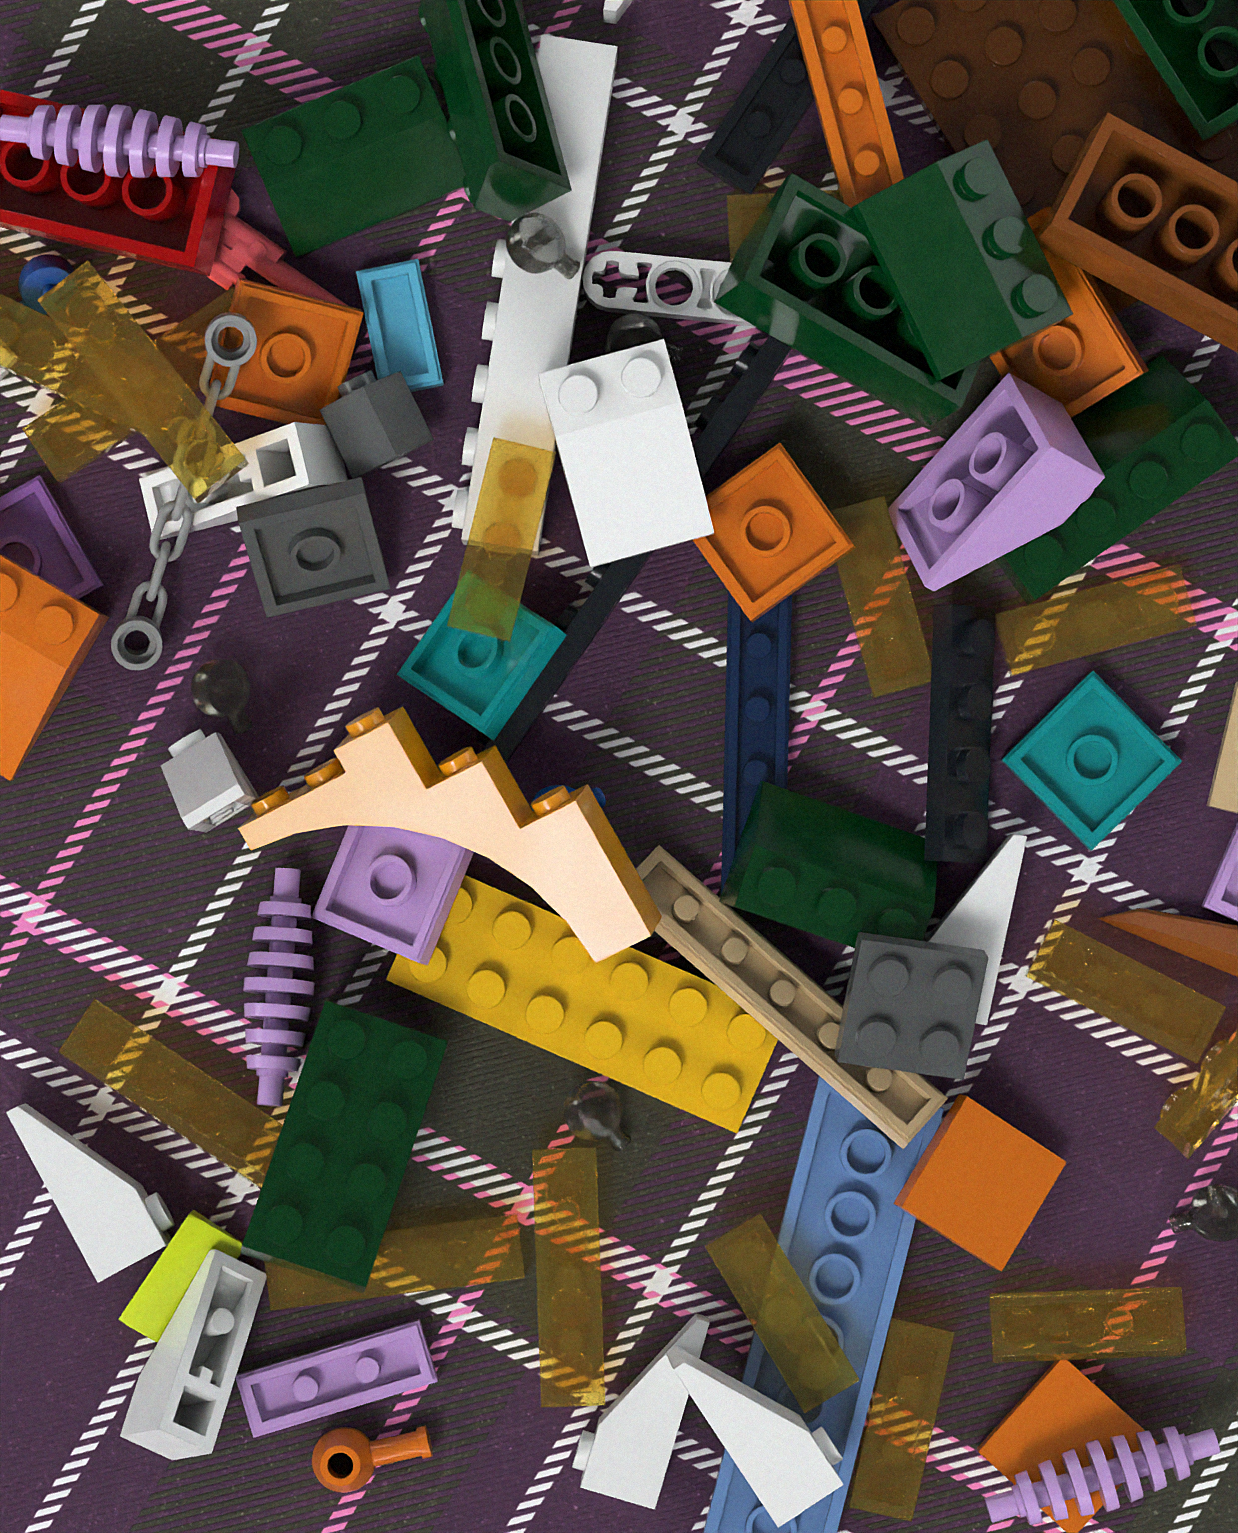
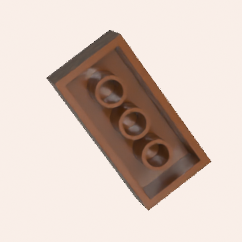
(1151, 227)

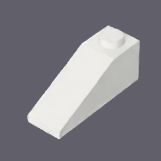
(279, 464)
(206, 781)
(983, 914)
(99, 1202)
(196, 1361)
(639, 1428)
(766, 1440)

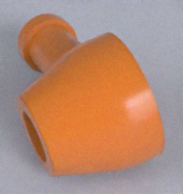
(364, 1454)

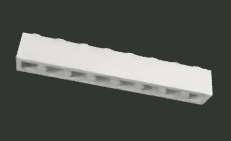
(539, 311)

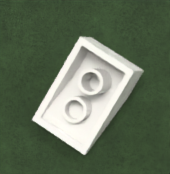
(626, 453)

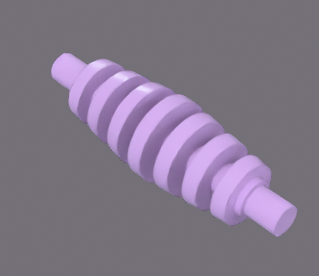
(118, 141)
(278, 986)
(1102, 1475)

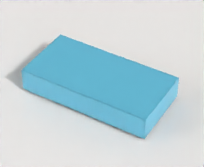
(400, 324)

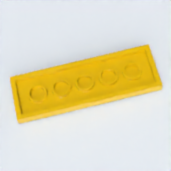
(614, 1016)

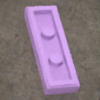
(336, 1378)

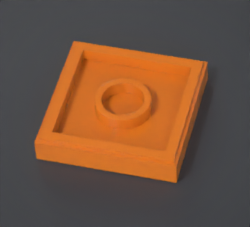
(298, 353)
(770, 533)
(980, 1182)
(1052, 1418)

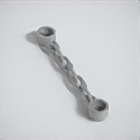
(230, 358)

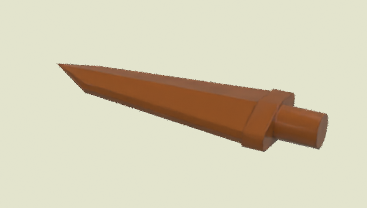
(1194, 937)

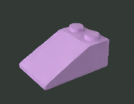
(994, 484)

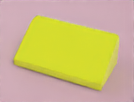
(173, 1273)

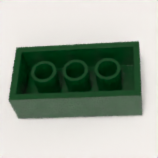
(344, 1147)

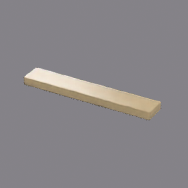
(780, 997)

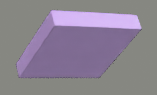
(393, 888)

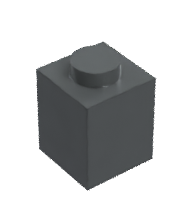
(375, 422)

